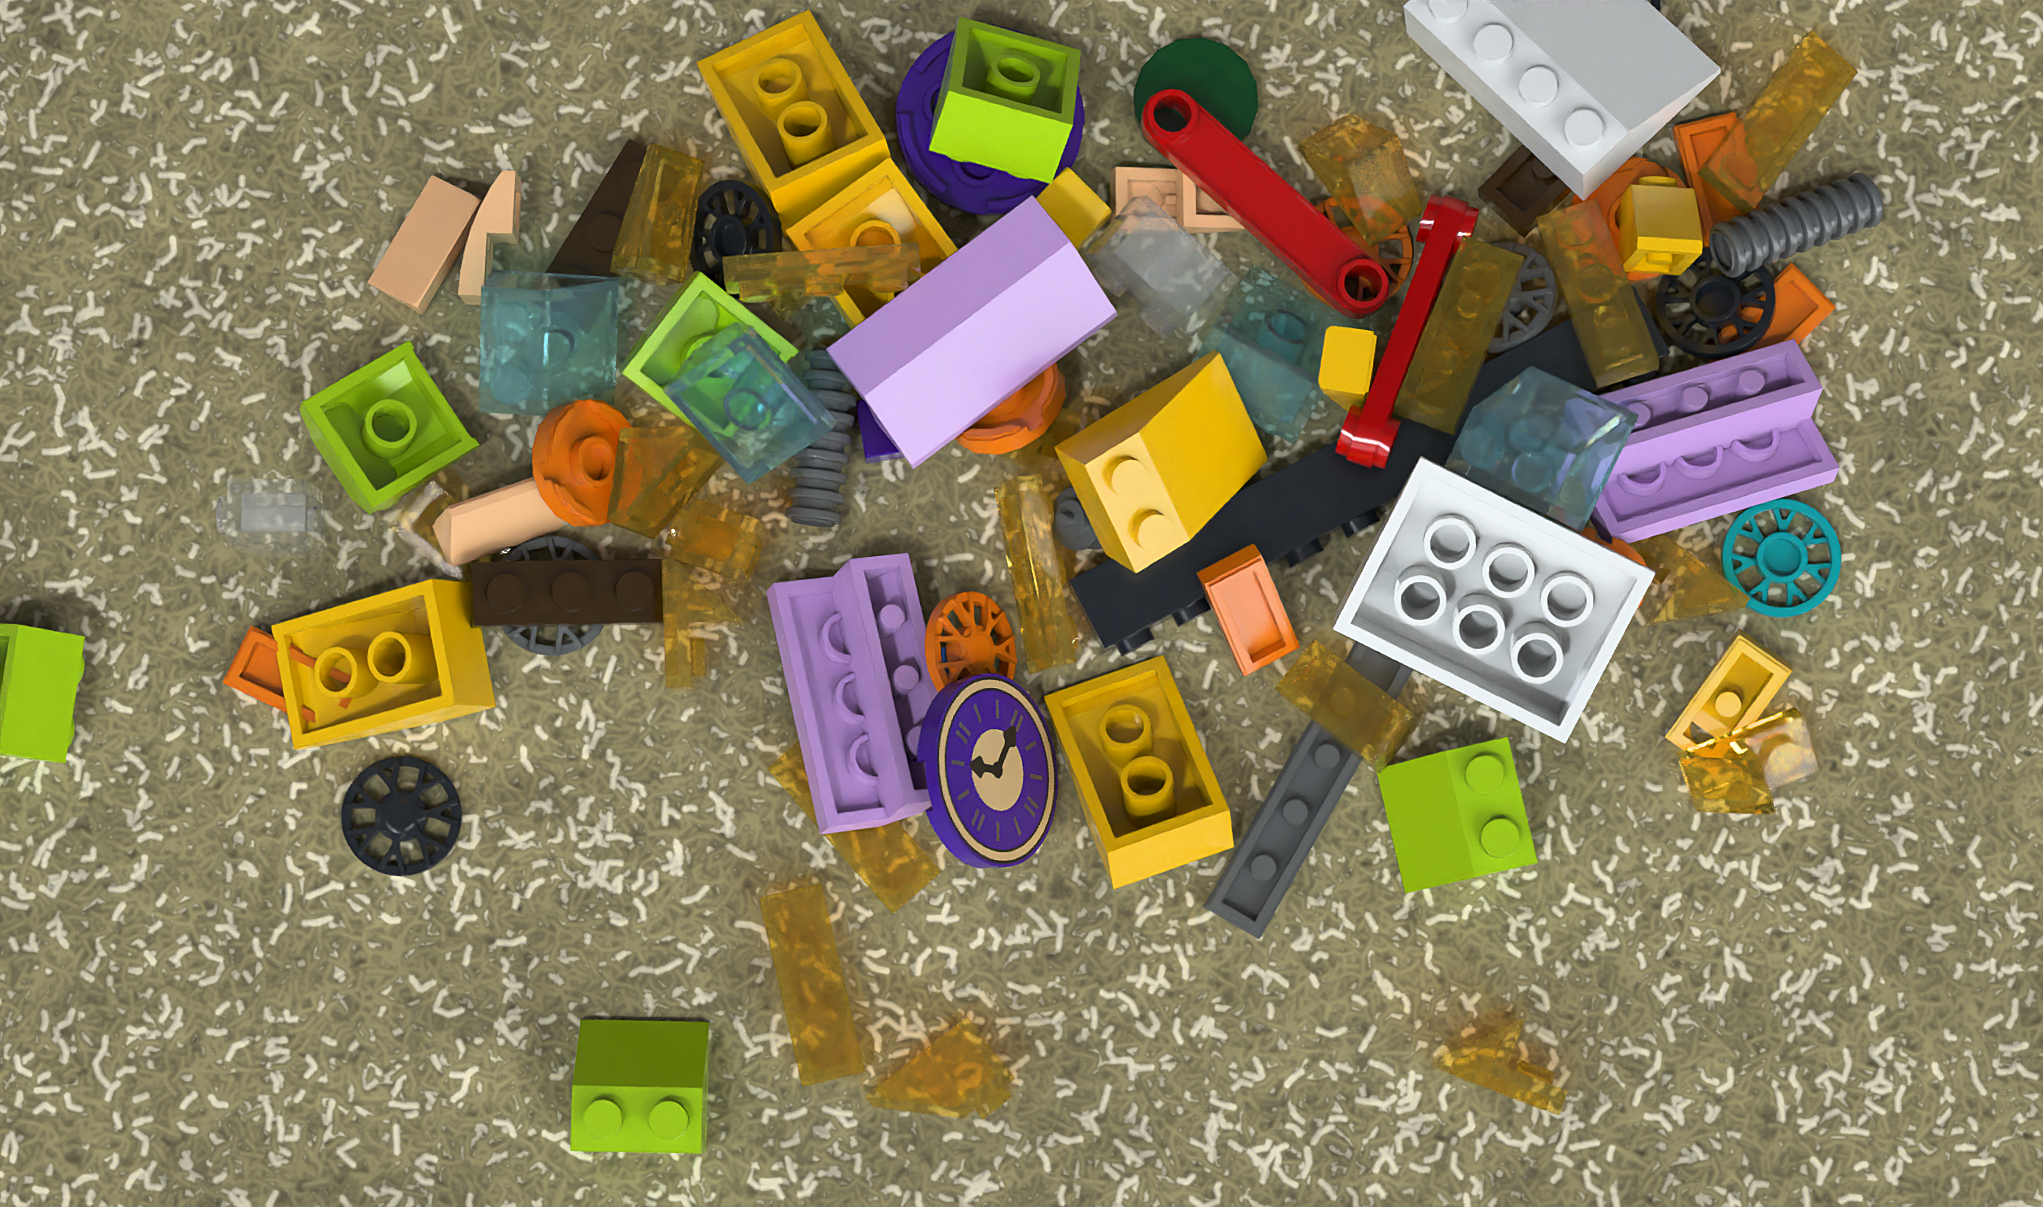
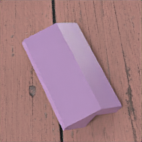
(972, 331)
(1715, 443)
(857, 689)

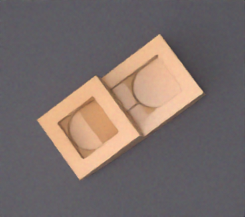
(1173, 194)
(494, 223)

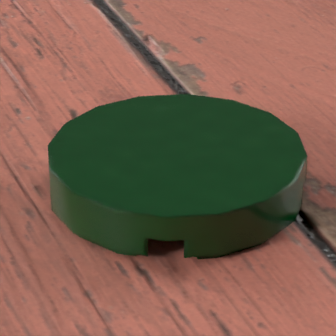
(1206, 72)

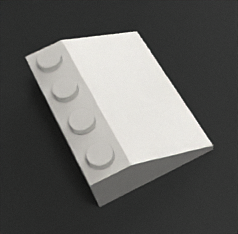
(1567, 75)
(1492, 599)

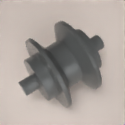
(1072, 524)

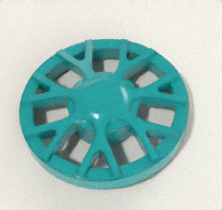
(1782, 557)

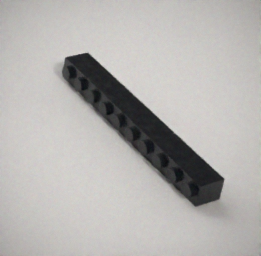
(1308, 502)

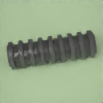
(1795, 224)
(821, 462)

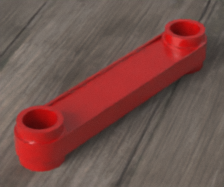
(1264, 203)
(1371, 431)

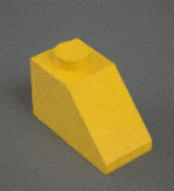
(1659, 227)

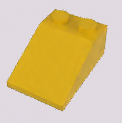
(794, 115)
(871, 212)
(1163, 462)
(407, 660)
(1140, 772)

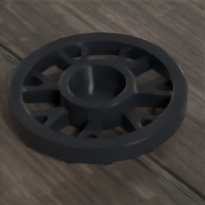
(733, 233)
(1715, 305)
(401, 816)

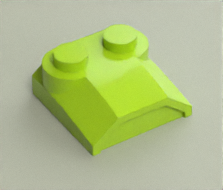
(683, 324)
(385, 429)

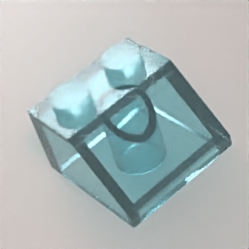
(546, 341)
(1273, 350)
(747, 402)
(1543, 445)

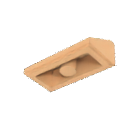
(426, 244)
(494, 522)

